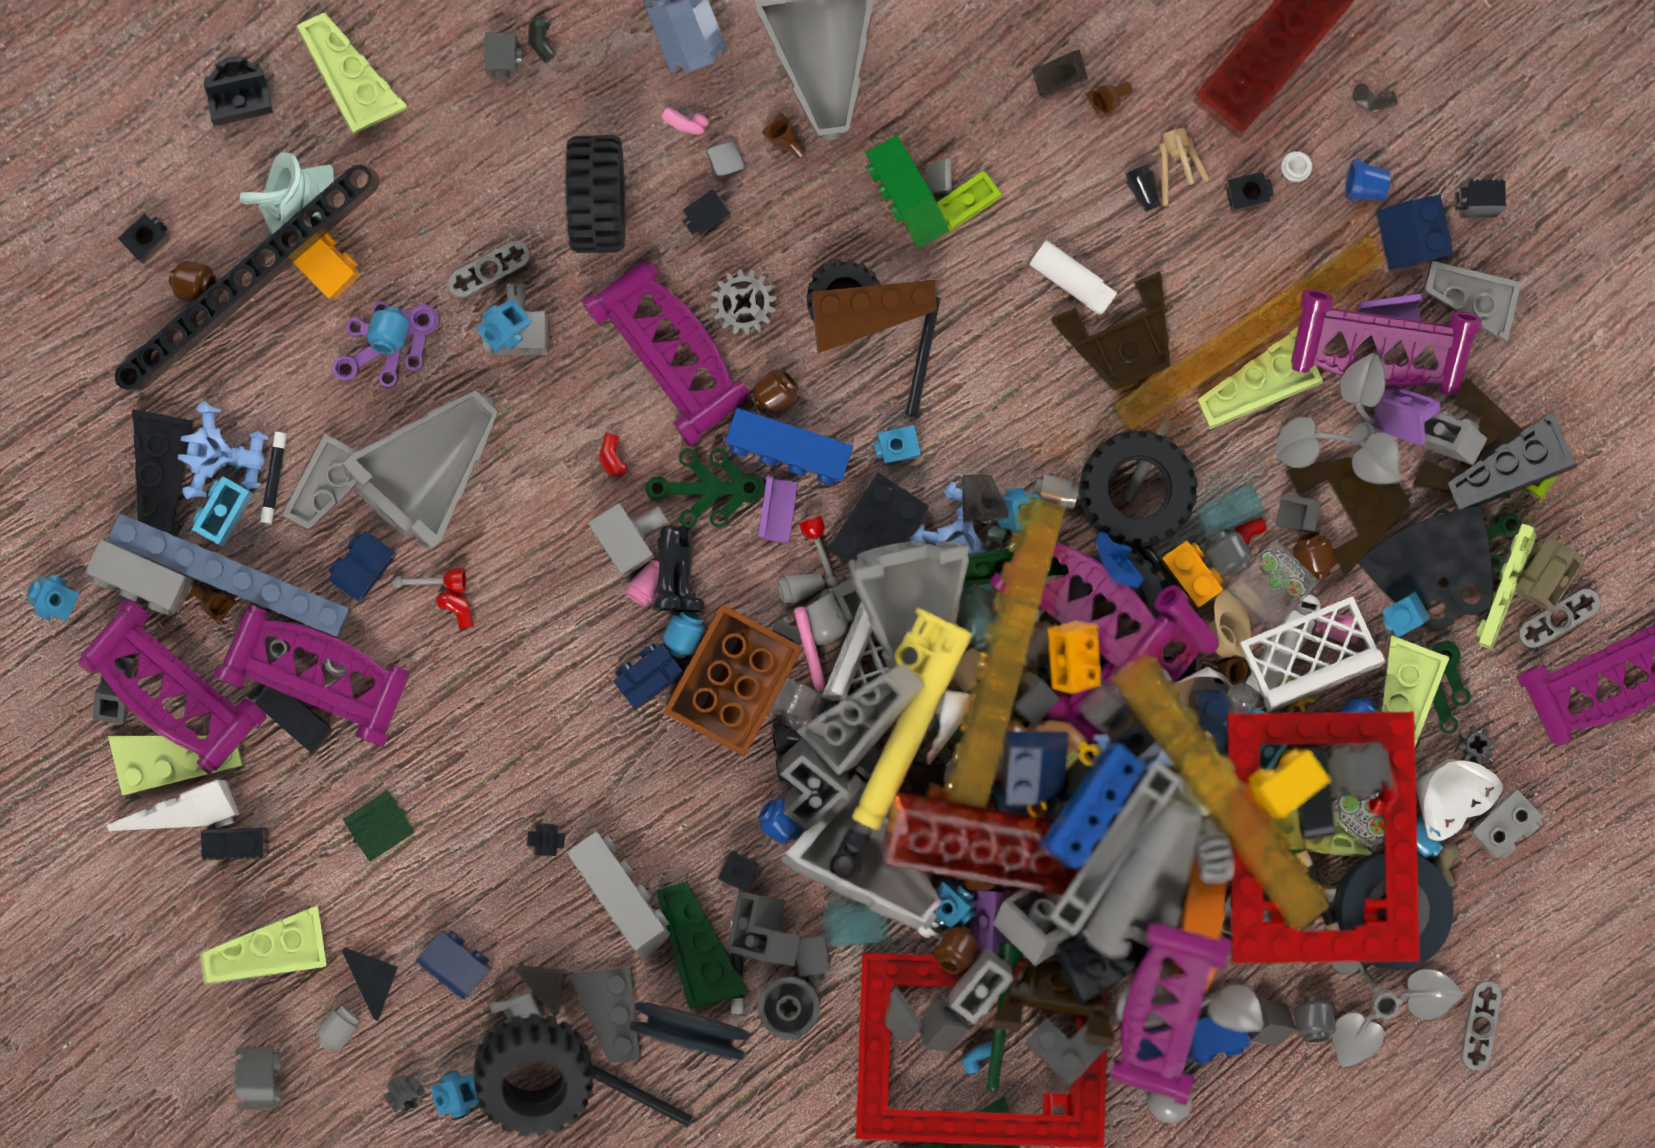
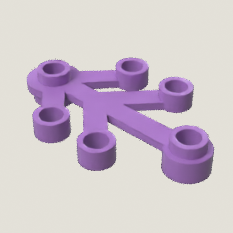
(391, 359)

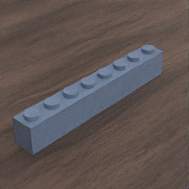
(228, 575)

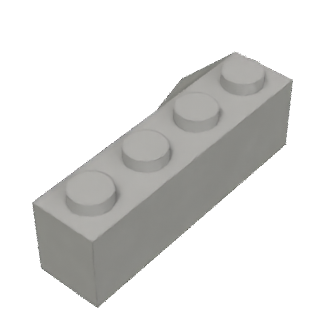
(857, 723)
(620, 895)

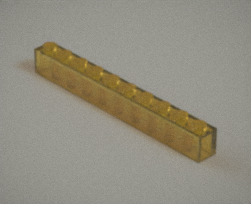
(1245, 335)
(1006, 652)
(1219, 790)

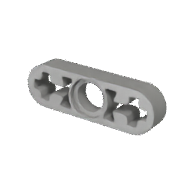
(487, 282)
(1573, 600)
(1489, 1035)

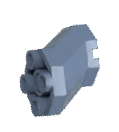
(686, 32)

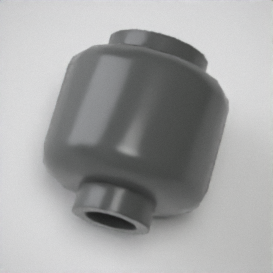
(1228, 553)
(1315, 1019)

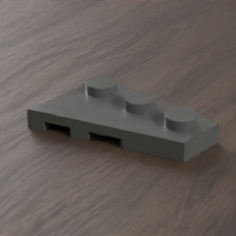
(610, 1008)

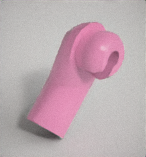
(684, 124)

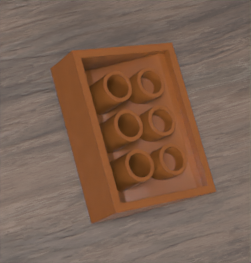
(733, 680)

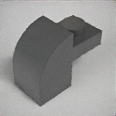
(106, 703)

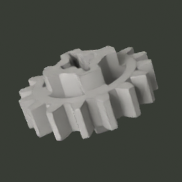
(728, 290)

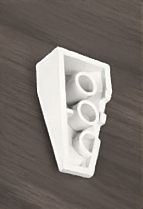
(194, 808)

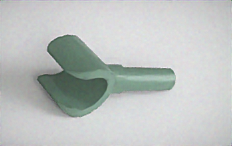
(994, 534)

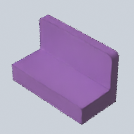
(1398, 307)
(1404, 414)
(777, 510)
(982, 924)

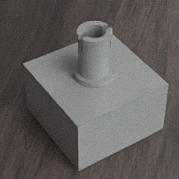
(535, 335)
(625, 537)
(1027, 924)

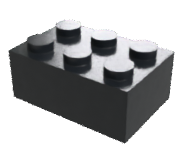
(879, 519)

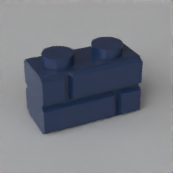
(647, 676)

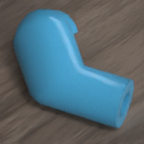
(972, 1058)

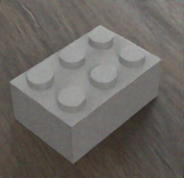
(138, 578)

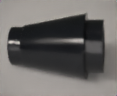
(1144, 187)

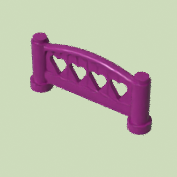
(1322, 323)
(698, 408)
(1055, 600)
(1190, 630)
(125, 637)
(249, 659)
(1552, 691)
(1196, 957)

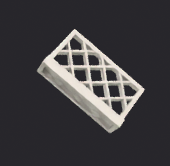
(850, 656)
(1323, 678)

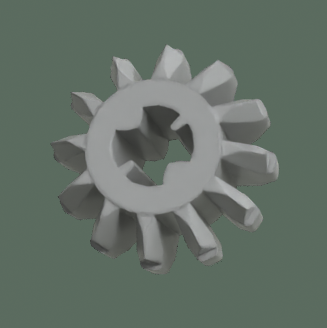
(1214, 857)

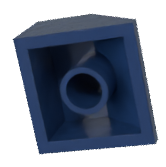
(1414, 233)
(1034, 766)
(454, 964)

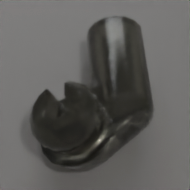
(1372, 102)

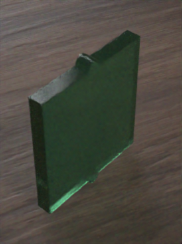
(378, 825)

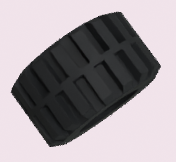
(840, 273)

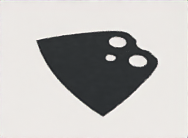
(1438, 547)

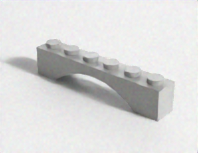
(1115, 847)

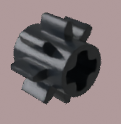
(545, 839)

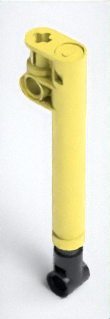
(939, 653)

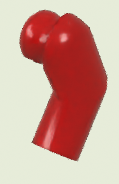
(608, 457)
(1250, 529)
(458, 605)
(1385, 799)

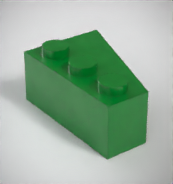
(907, 191)

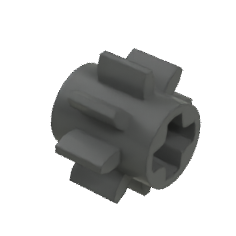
(1481, 750)
(404, 1093)

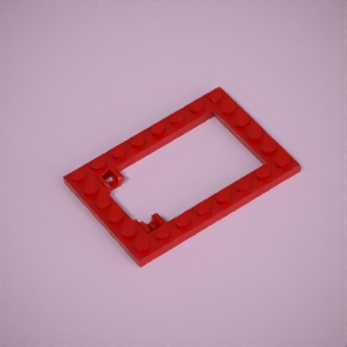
(1377, 940)
(1083, 1107)

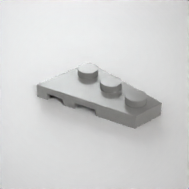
(1475, 293)
(321, 484)

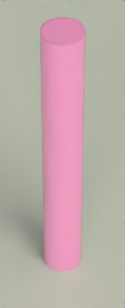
(810, 649)

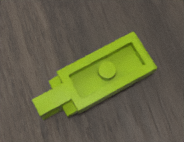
(968, 200)

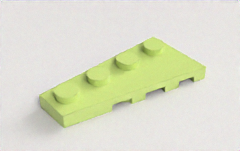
(349, 77)
(1258, 384)
(1501, 600)
(1412, 680)
(156, 762)
(1339, 844)
(274, 949)

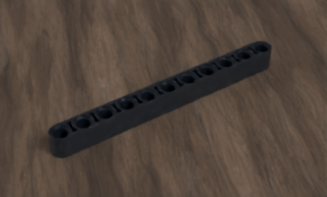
(232, 281)

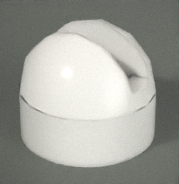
(1310, 599)

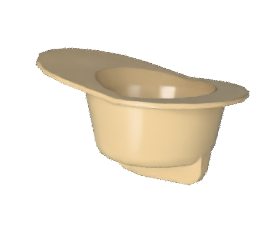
(1230, 625)

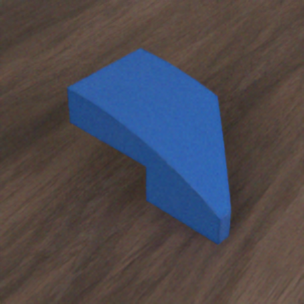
(1116, 563)

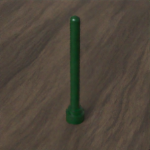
(1011, 955)

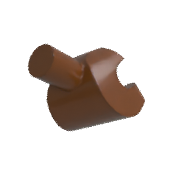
(1108, 98)
(783, 136)
(213, 602)
(1232, 669)

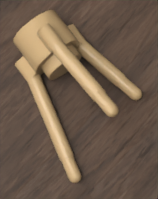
(1179, 146)

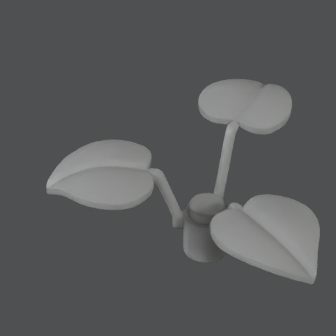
(1379, 454)
(1233, 1008)
(1359, 1038)

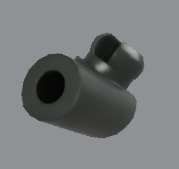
(536, 38)

